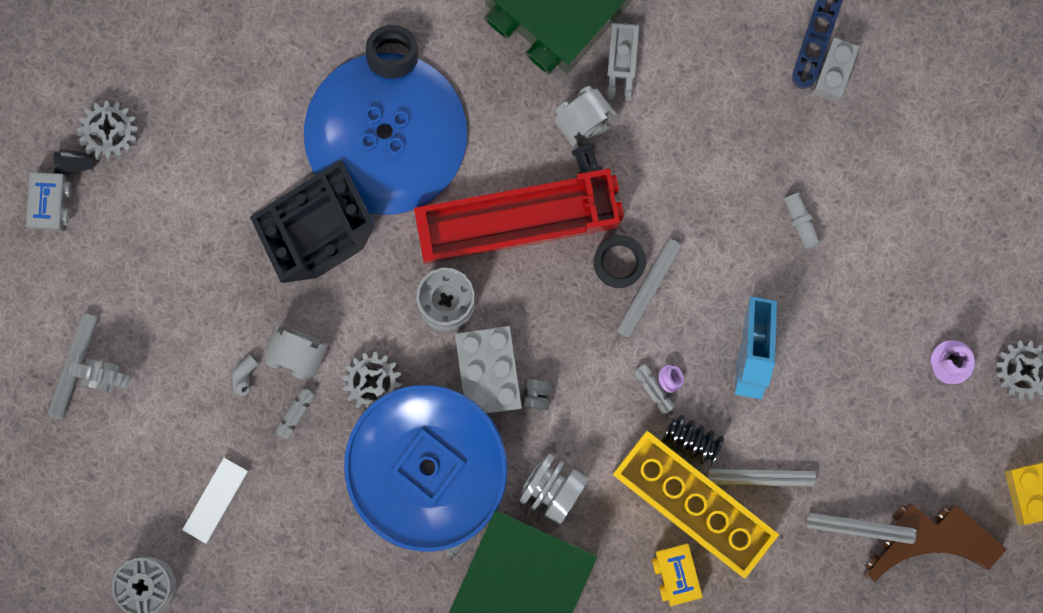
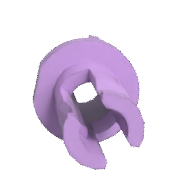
(944, 369)

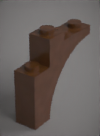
(951, 534)

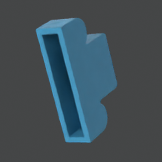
(757, 349)

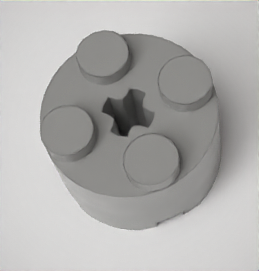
(584, 117)
(295, 351)

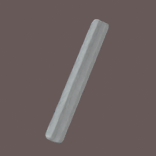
(649, 288)
(76, 355)
(762, 477)
(861, 528)

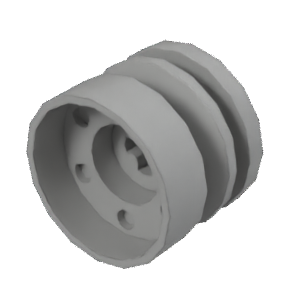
(448, 284)
(553, 490)
(156, 575)

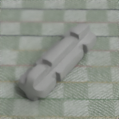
(654, 389)
(295, 413)

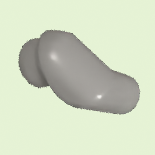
(240, 376)

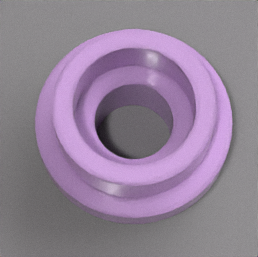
(671, 378)

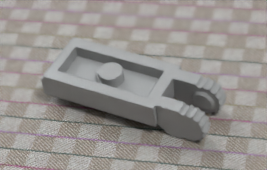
(622, 57)

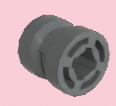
(537, 394)

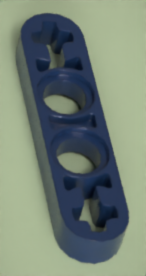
(814, 37)

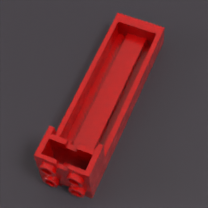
(519, 217)

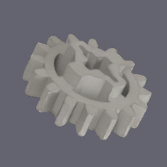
(97, 129)
(1017, 359)
(360, 366)
(99, 375)

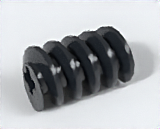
(693, 439)

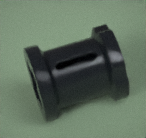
(588, 151)

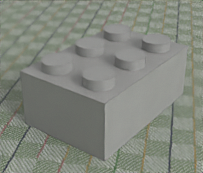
(489, 369)

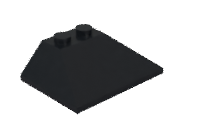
(314, 226)

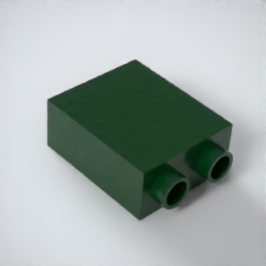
(556, 28)
(523, 571)

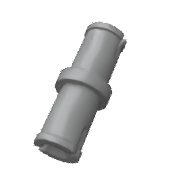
(802, 221)

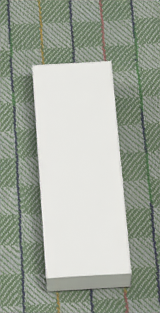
(215, 500)

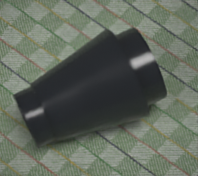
(72, 161)

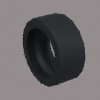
(386, 35)
(619, 240)

